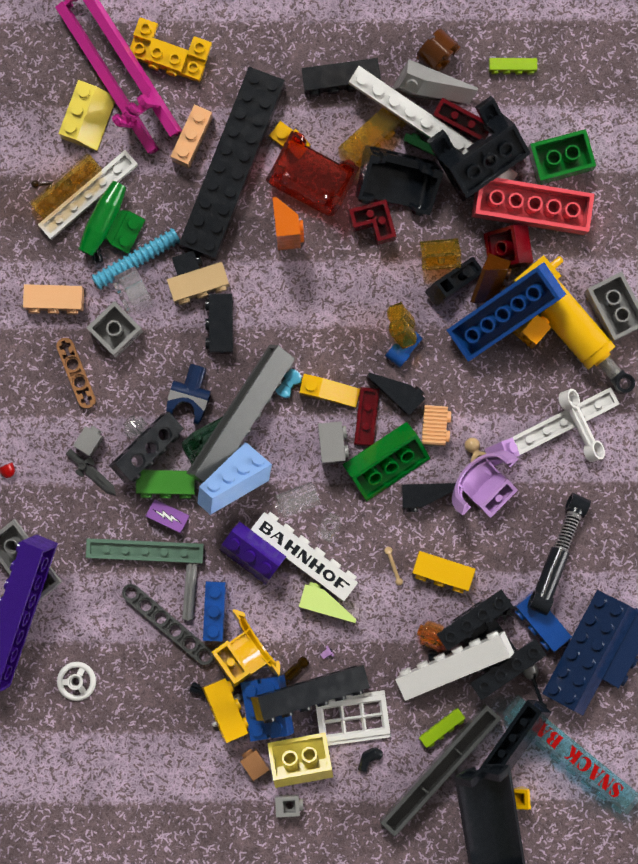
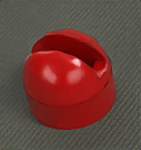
(7, 470)

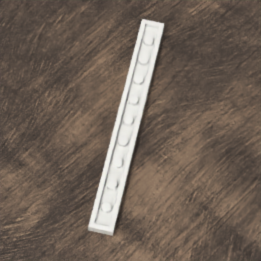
(410, 112)

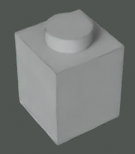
(89, 440)

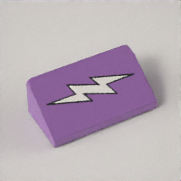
(167, 516)

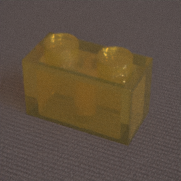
(440, 254)

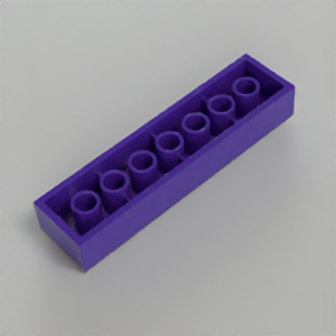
(21, 600)

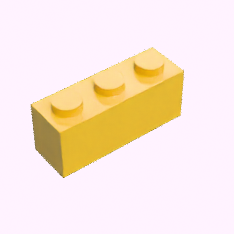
(443, 572)
(225, 710)

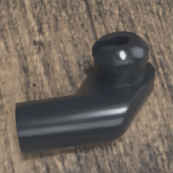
(369, 756)

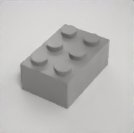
(614, 306)

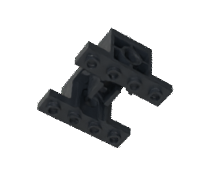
(484, 158)
(478, 623)

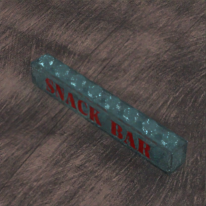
(579, 761)

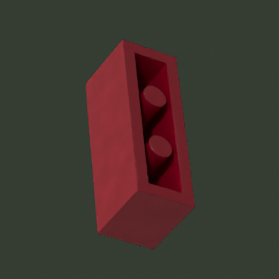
(460, 119)

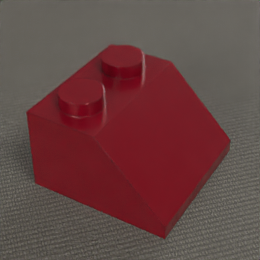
(511, 244)

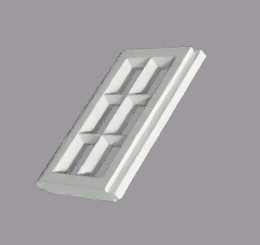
(360, 735)

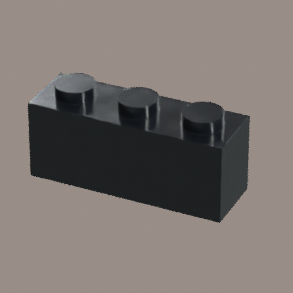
(219, 323)

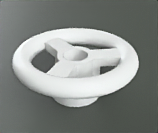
(82, 668)

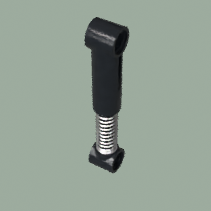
(542, 597)

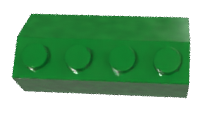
(386, 461)

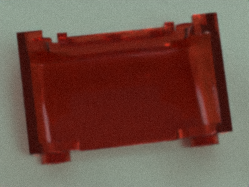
(311, 175)

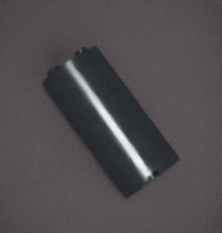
(489, 815)

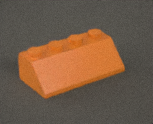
(288, 226)

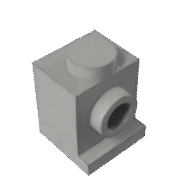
(283, 811)

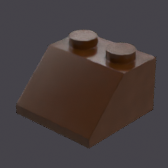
(491, 279)

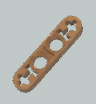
(78, 372)

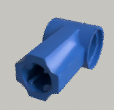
(398, 355)

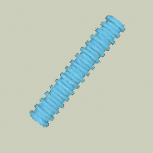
(138, 257)

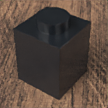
(186, 262)

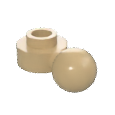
(472, 445)

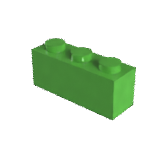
(165, 483)

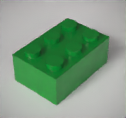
(562, 157)

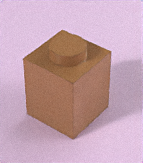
(254, 763)

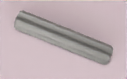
(189, 593)

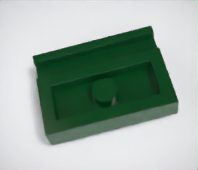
(415, 140)

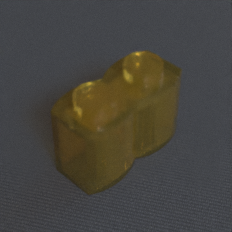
(401, 325)

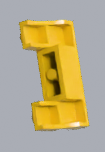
(167, 56)

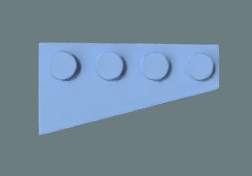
(234, 478)

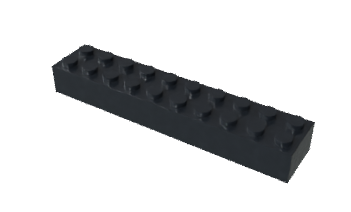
(232, 163)

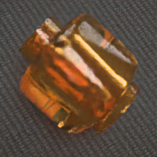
(428, 634)

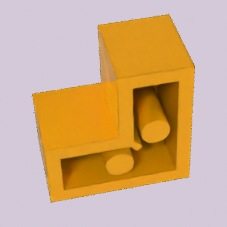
(533, 330)

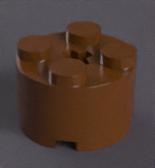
(438, 50)

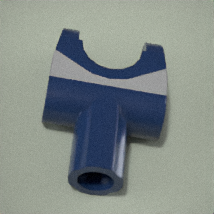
(190, 392)

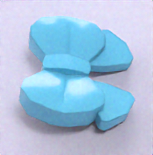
(291, 378)

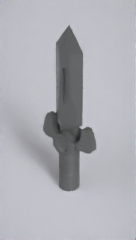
(91, 472)

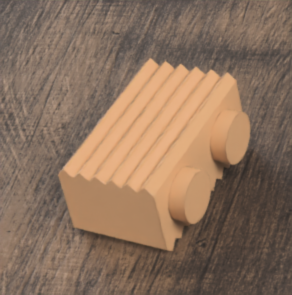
(435, 425)

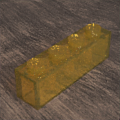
(372, 133)
(65, 186)

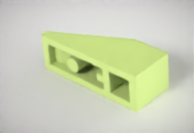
(320, 601)

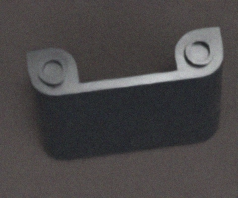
(398, 179)

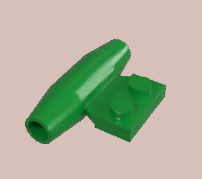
(110, 222)

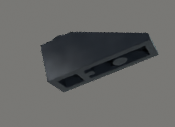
(453, 281)
(400, 393)
(420, 495)

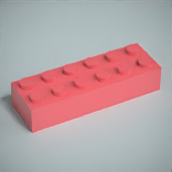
(534, 206)

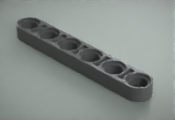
(170, 621)

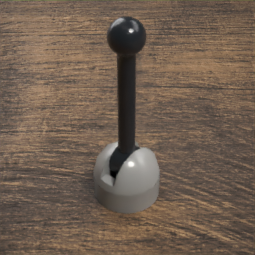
(531, 673)

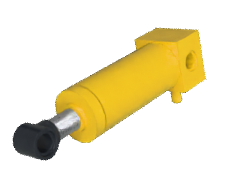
(581, 332)

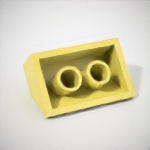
(87, 116)
(300, 760)

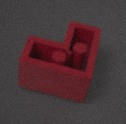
(375, 216)

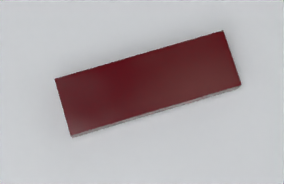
(366, 416)

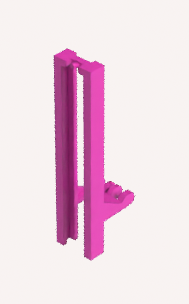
(150, 96)

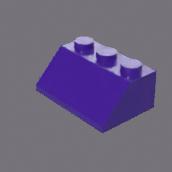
(252, 552)

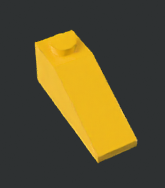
(329, 390)

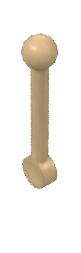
(388, 550)

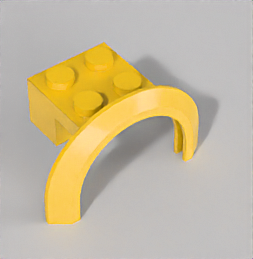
(243, 654)

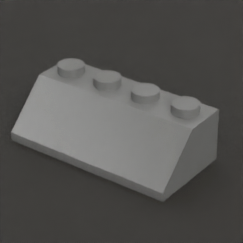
(9, 539)

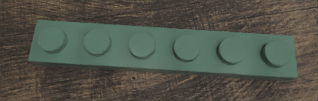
(144, 550)

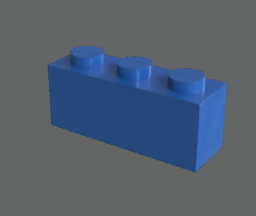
(214, 611)
(547, 627)

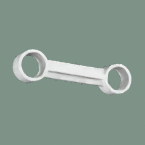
(570, 401)

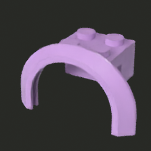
(484, 484)

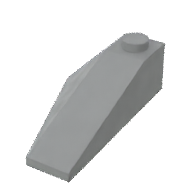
(428, 83)

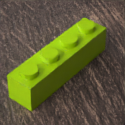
(513, 65)
(442, 727)

